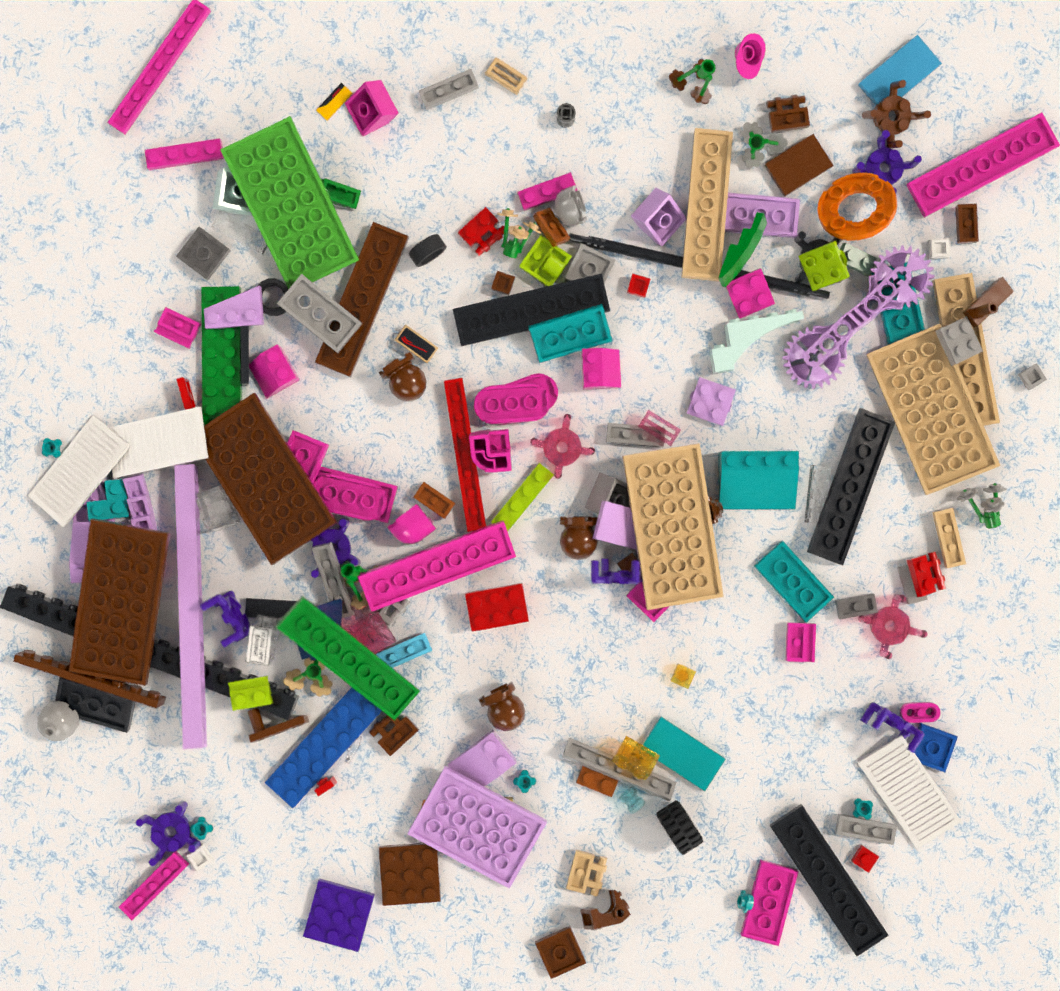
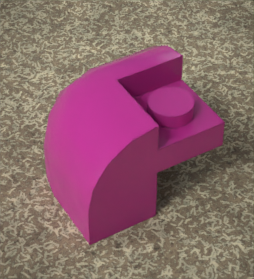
(491, 450)
(412, 526)

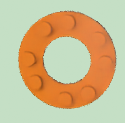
(851, 184)

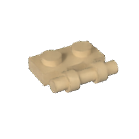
(580, 872)

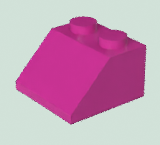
(371, 107)
(601, 368)
(273, 371)

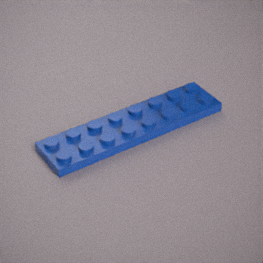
(322, 747)

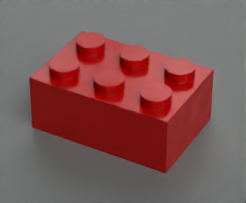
(497, 607)

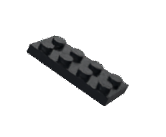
(96, 705)

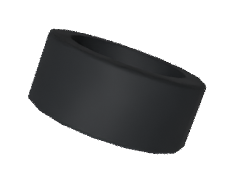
(427, 250)
(268, 283)

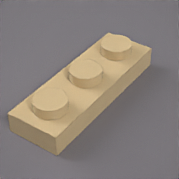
(949, 538)

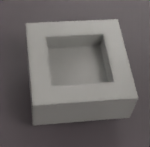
(1032, 376)

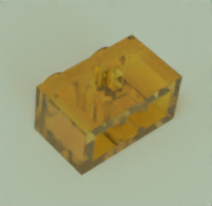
(645, 758)

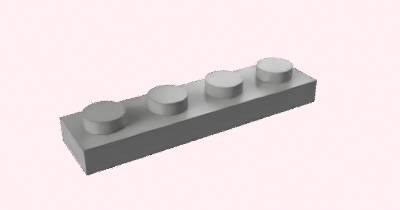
(331, 576)

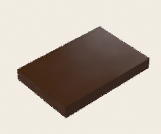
(798, 165)

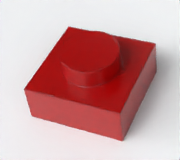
(638, 285)
(324, 785)
(865, 858)

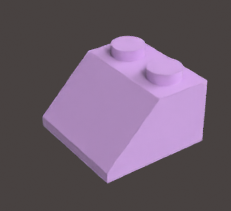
(659, 216)

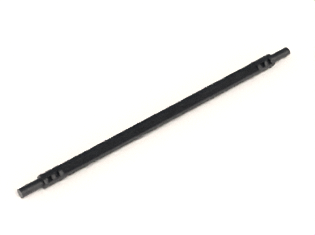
(677, 261)

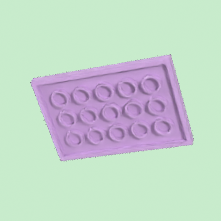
(477, 827)

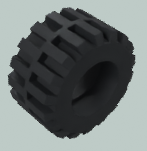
(679, 827)

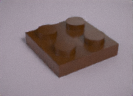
(560, 952)

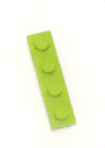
(523, 496)

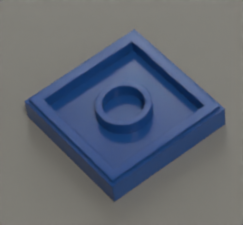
(935, 747)

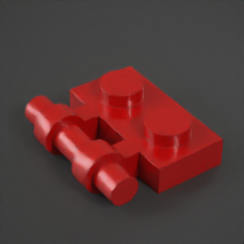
(480, 226)
(922, 576)

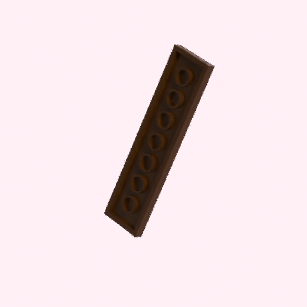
(365, 294)

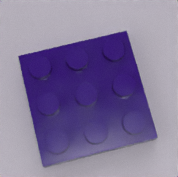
(338, 915)

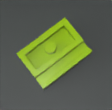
(250, 693)

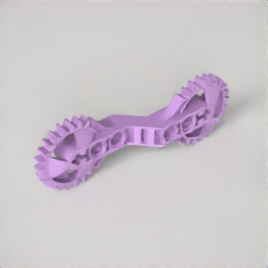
(859, 316)

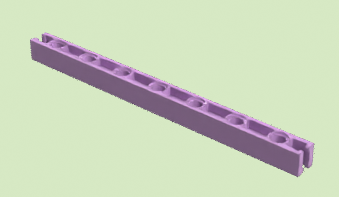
(190, 612)

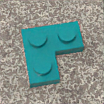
(115, 504)

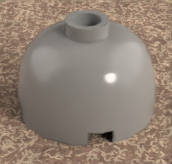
(569, 206)
(57, 721)

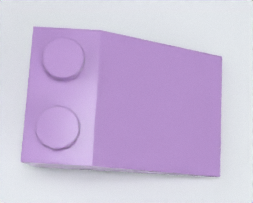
(78, 550)
(484, 759)

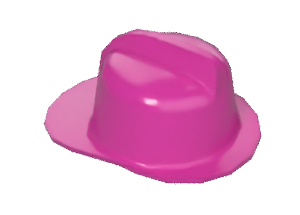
(749, 55)

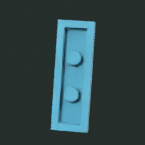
(406, 650)

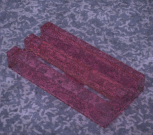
(655, 434)

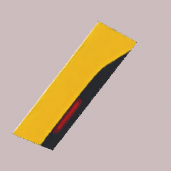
(334, 101)

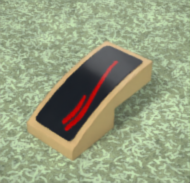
(416, 344)

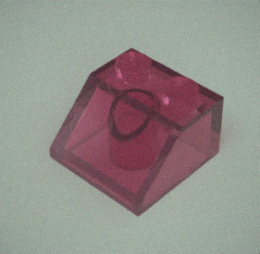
(371, 631)

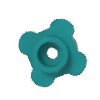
(46, 447)
(518, 781)
(867, 806)
(201, 834)
(745, 901)

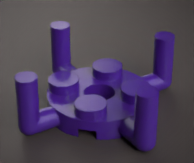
(889, 157)
(342, 542)
(618, 577)
(231, 615)
(895, 721)
(162, 839)

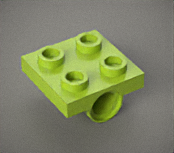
(545, 261)
(824, 265)

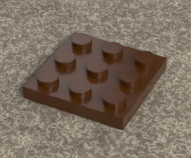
(409, 874)

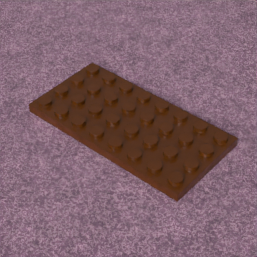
(265, 480)
(119, 601)

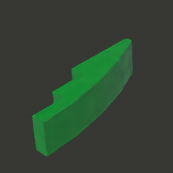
(342, 194)
(739, 254)

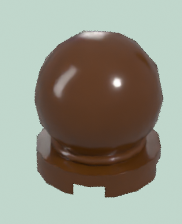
(405, 380)
(577, 537)
(504, 709)

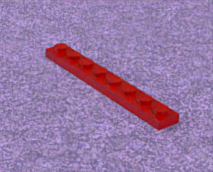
(466, 467)

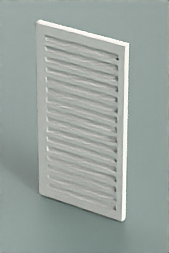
(161, 442)
(79, 471)
(909, 792)

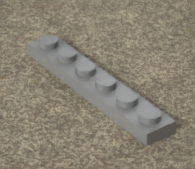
(602, 763)

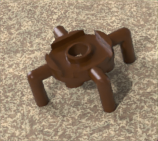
(903, 114)

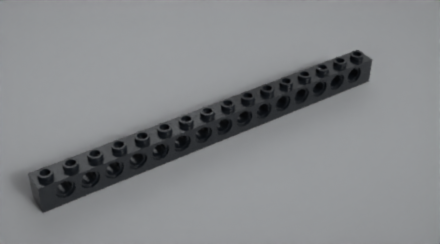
(14, 603)

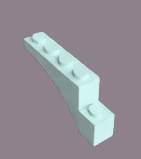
(744, 333)

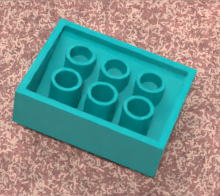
(758, 479)

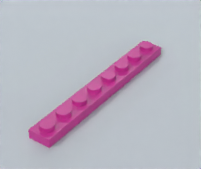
(159, 66)

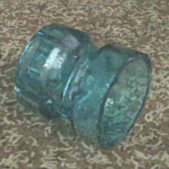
(632, 800)

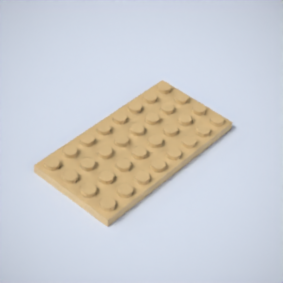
(932, 411)
(673, 526)

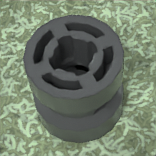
(566, 119)

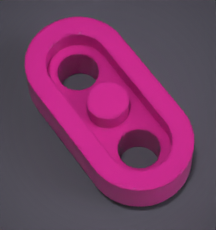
(919, 712)

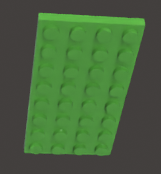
(290, 203)

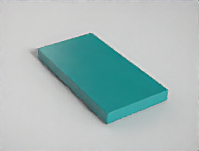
(904, 322)
(570, 333)
(793, 581)
(684, 753)

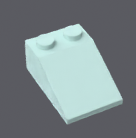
(228, 195)

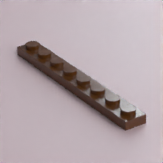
(61, 669)

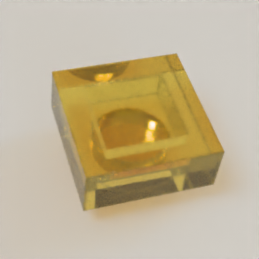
(683, 676)

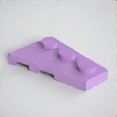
(237, 311)

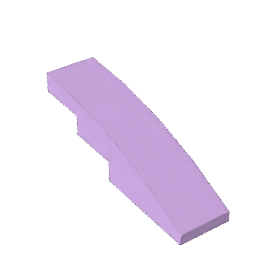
(139, 502)

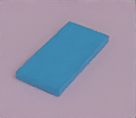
(909, 63)

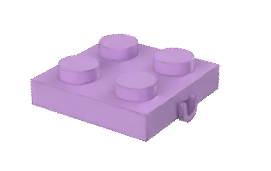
(711, 401)

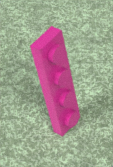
(184, 154)
(154, 885)

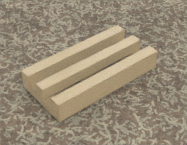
(515, 90)

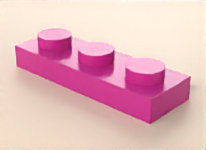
(545, 191)

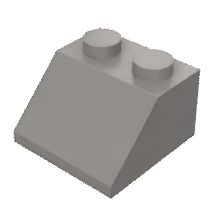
(609, 490)

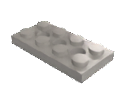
(319, 300)

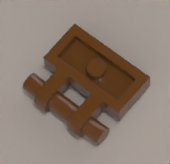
(788, 119)
(397, 736)

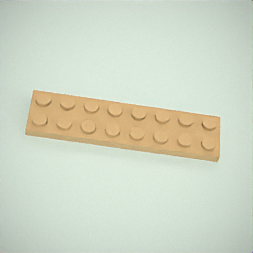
(707, 204)
(953, 297)

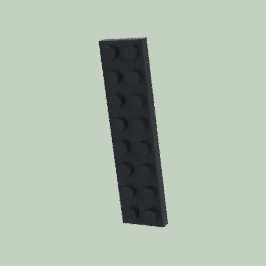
(518, 311)
(851, 486)
(829, 880)

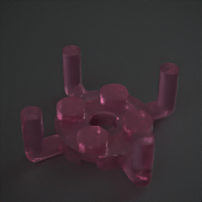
(562, 435)
(900, 631)

